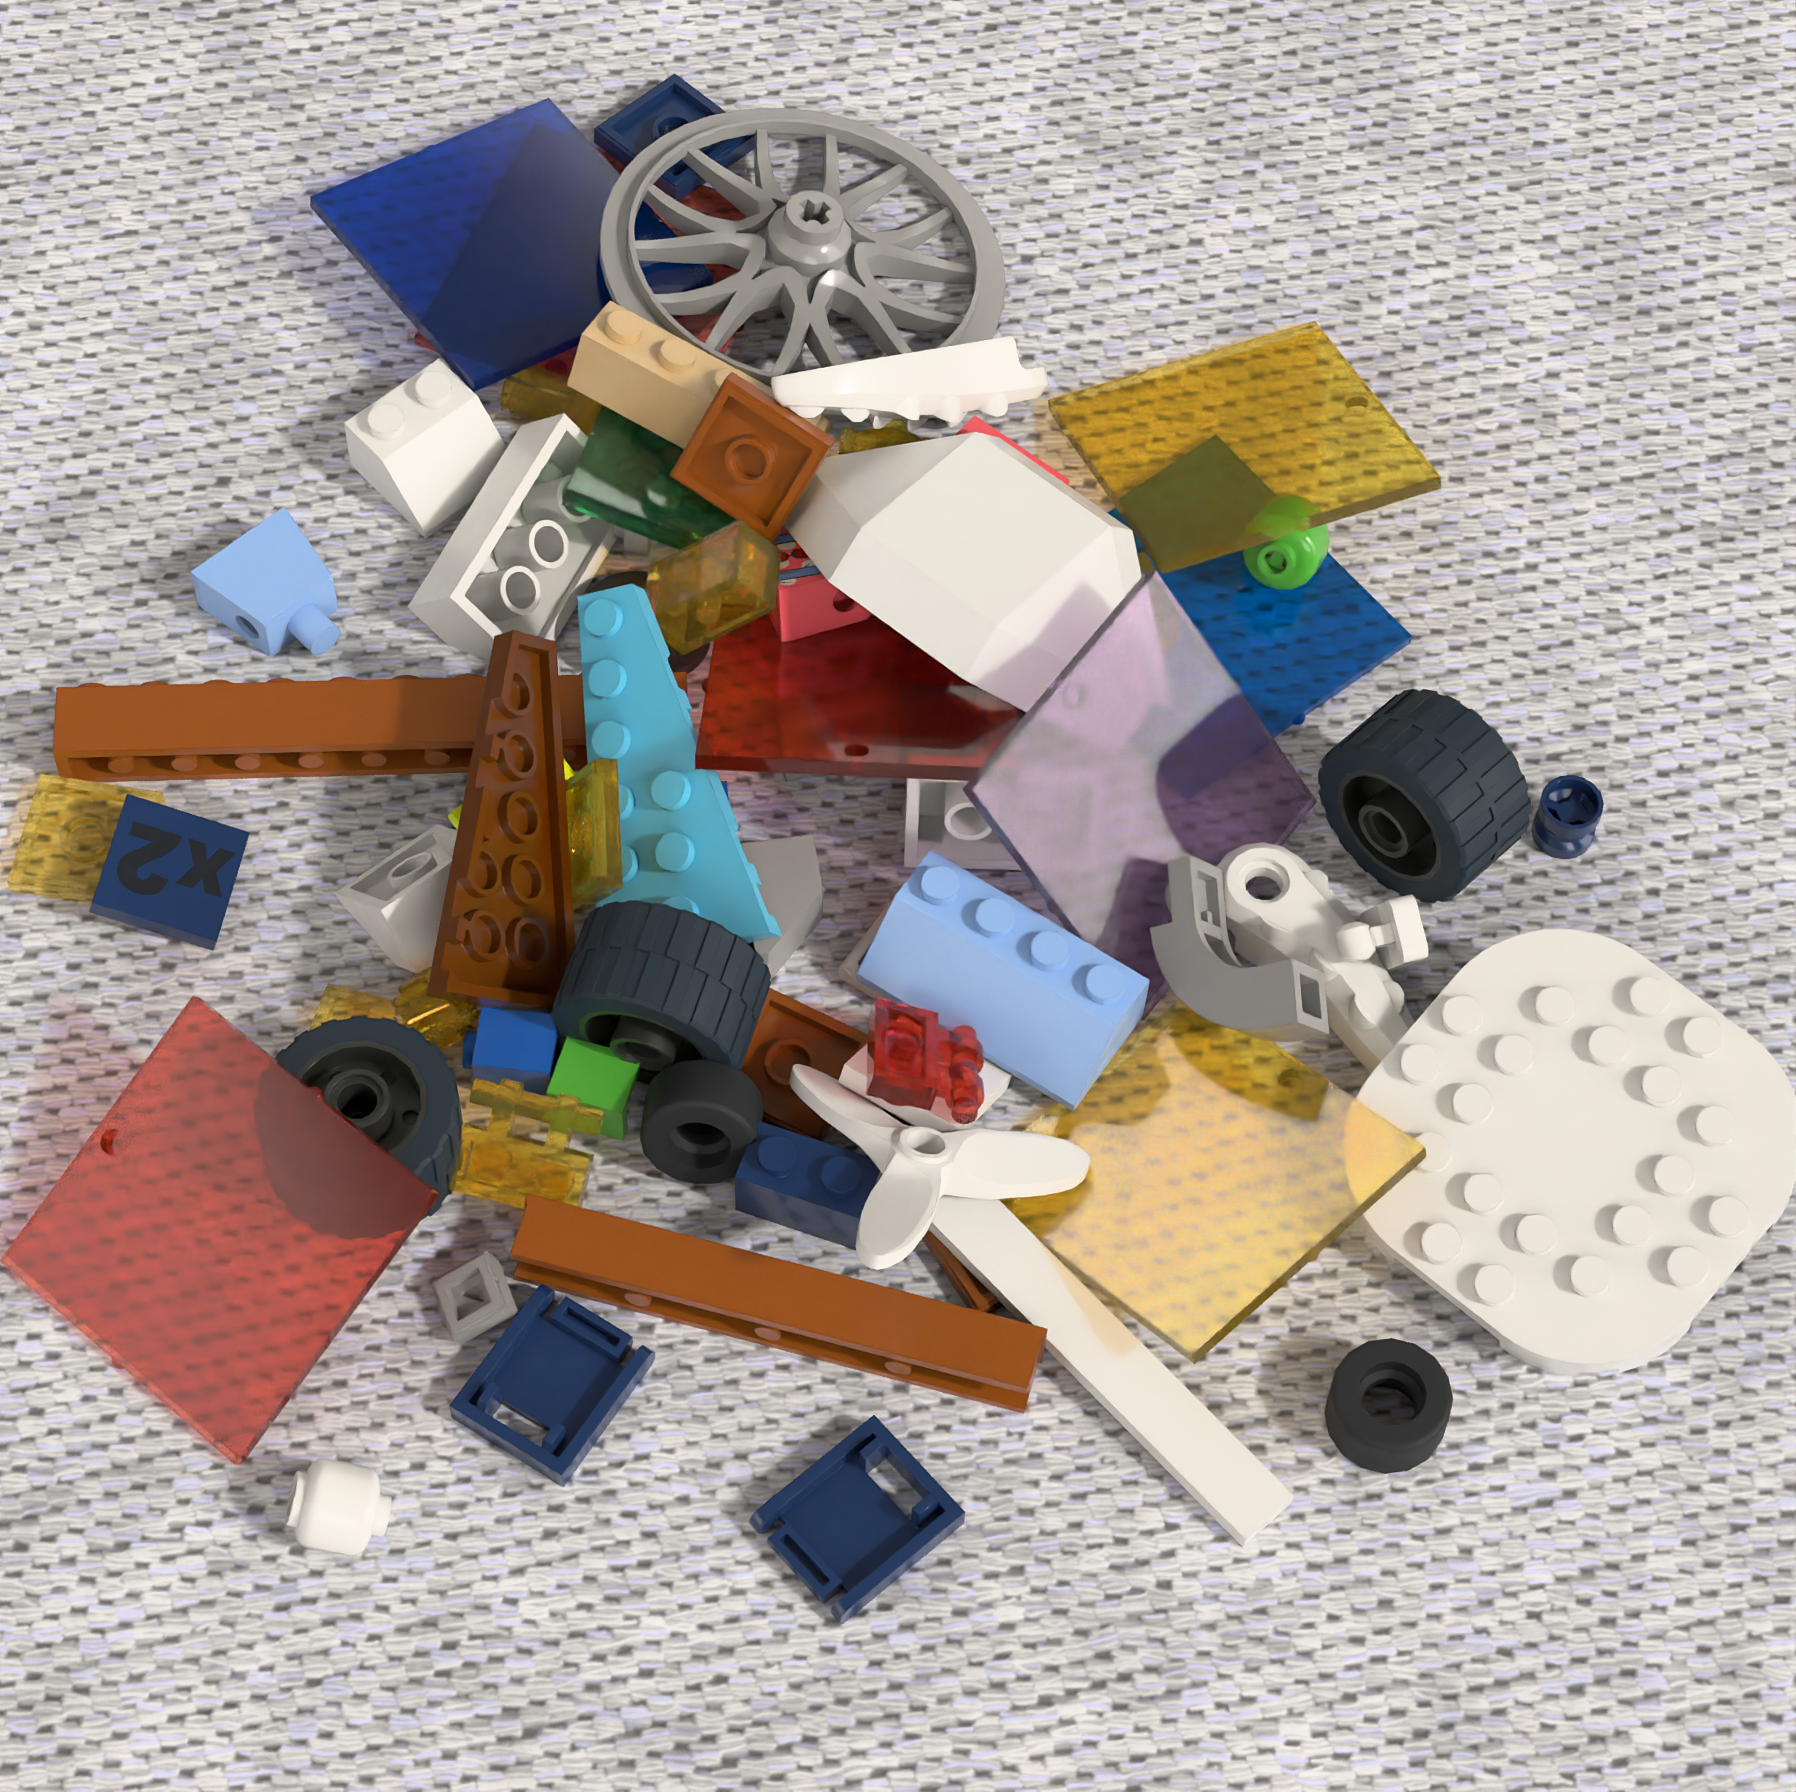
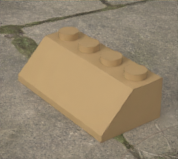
(652, 375)

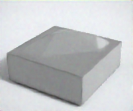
(474, 1297)

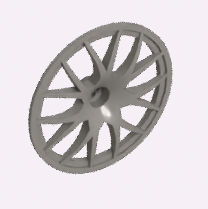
(798, 247)

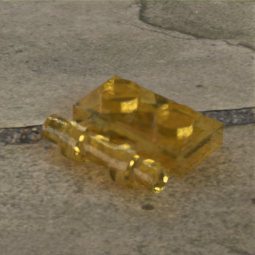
(509, 1165)

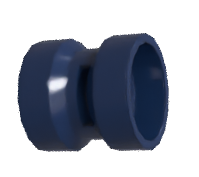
(1567, 817)

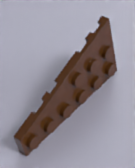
(509, 879)

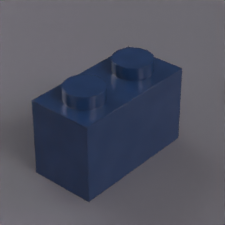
(804, 1184)

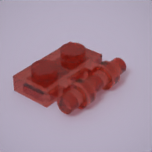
(905, 1058)

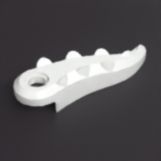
(916, 385)
(1301, 924)

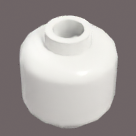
(337, 1507)

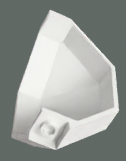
(969, 556)

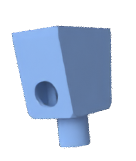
(271, 588)

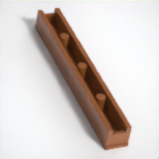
(778, 1303)

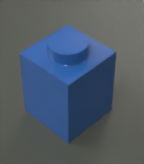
(513, 1047)

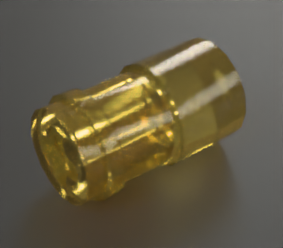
(543, 394)

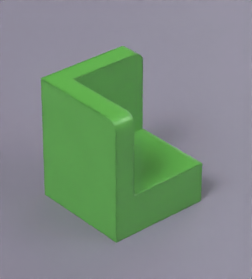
(598, 1079)

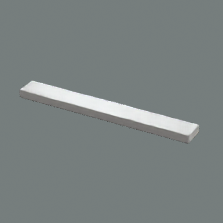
(1112, 1364)

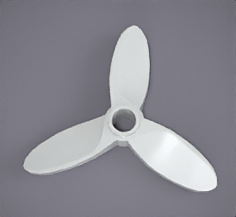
(926, 1164)

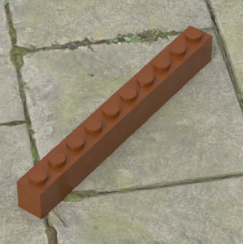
(284, 728)

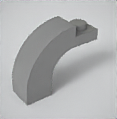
(1194, 954)

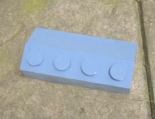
(1024, 984)

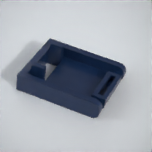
(557, 1376)
(847, 1529)

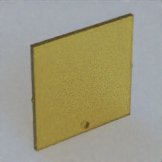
(1242, 446)
(1209, 1176)

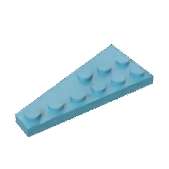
(673, 817)

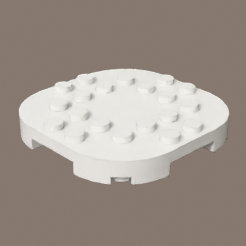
(1585, 1150)

